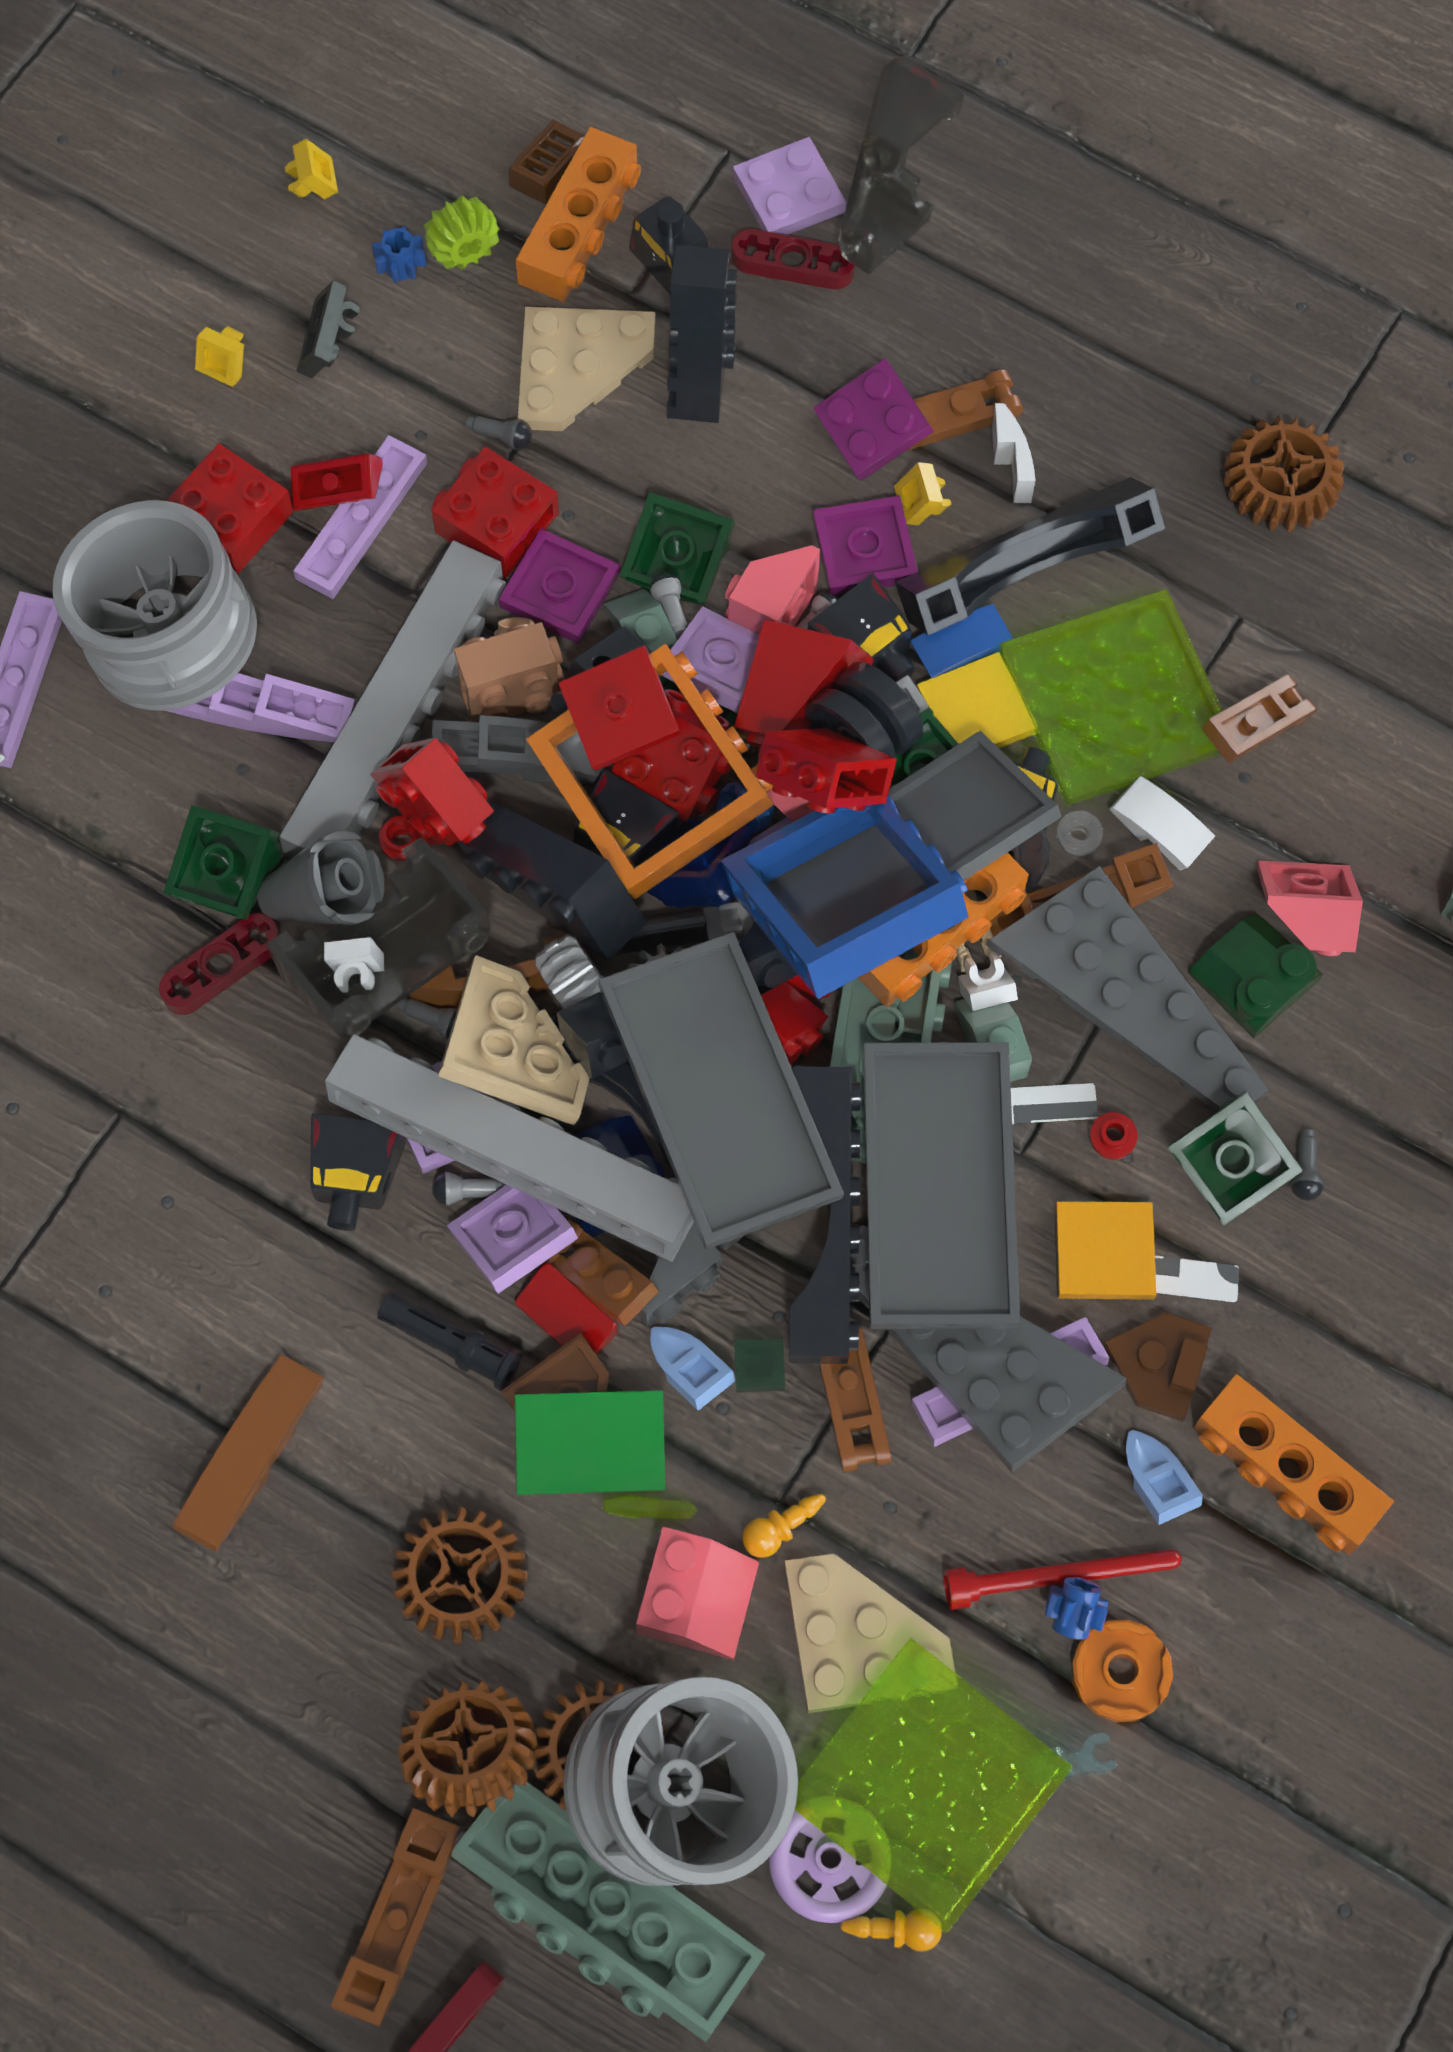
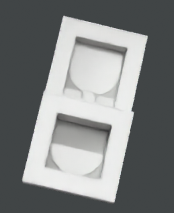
(1012, 448)
(1162, 820)

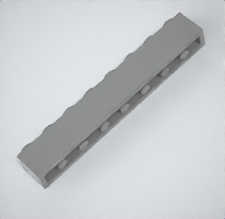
(398, 697)
(511, 1146)

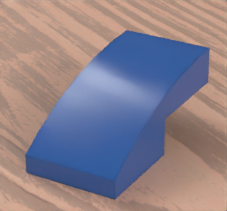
(962, 642)

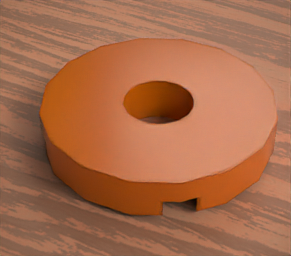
(1101, 1692)

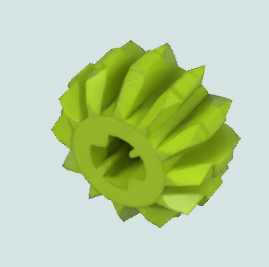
(461, 232)

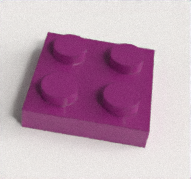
(873, 419)
(864, 541)
(559, 586)

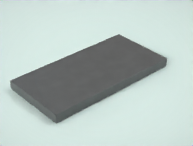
(964, 803)
(720, 1090)
(940, 1186)

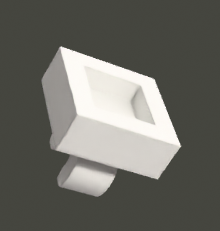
(354, 957)
(987, 986)

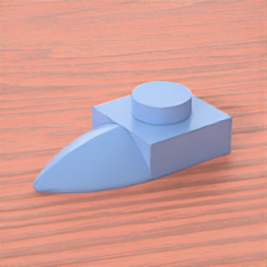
(690, 1365)
(1160, 1478)

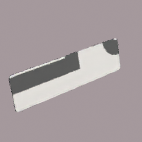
(1053, 1103)
(1196, 1279)

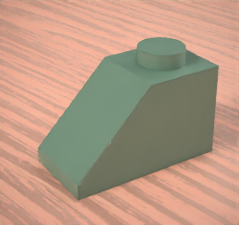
(642, 617)
(995, 1026)

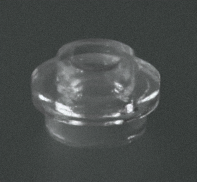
(1081, 821)

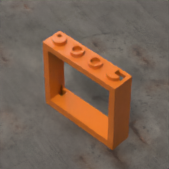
(696, 841)

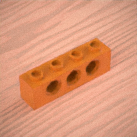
(597, 159)
(1001, 883)
(1321, 1468)

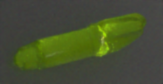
(637, 1506)

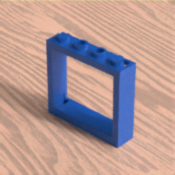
(873, 941)

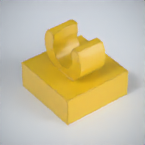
(313, 170)
(220, 354)
(921, 494)

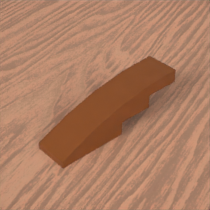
(247, 1453)

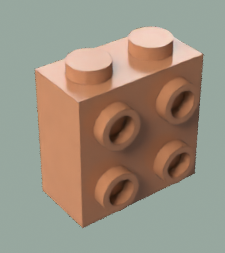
(509, 672)

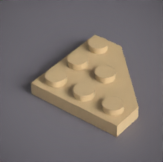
(577, 360)
(511, 1047)
(849, 1631)

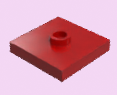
(619, 708)

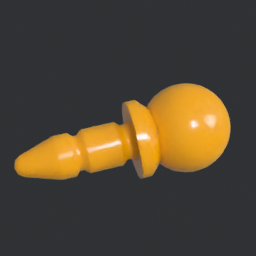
(764, 1535)
(909, 1929)

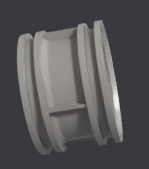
(180, 643)
(745, 1822)

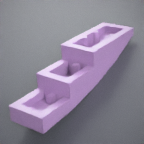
(274, 708)

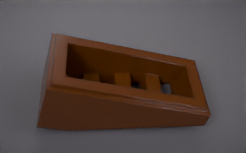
(533, 184)

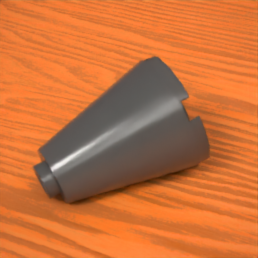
(325, 883)

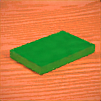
(589, 1442)

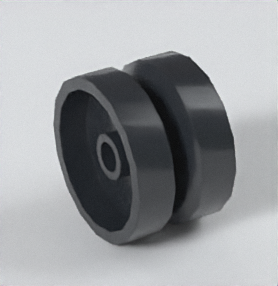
(867, 709)

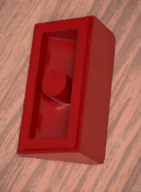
(335, 481)
(564, 1310)

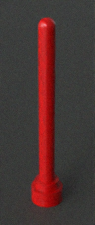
(967, 1587)

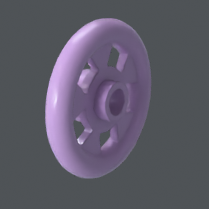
(825, 1904)

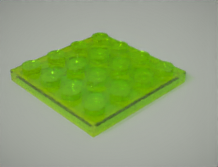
(1114, 696)
(929, 1785)

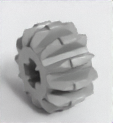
(568, 970)

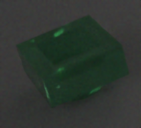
(759, 1365)

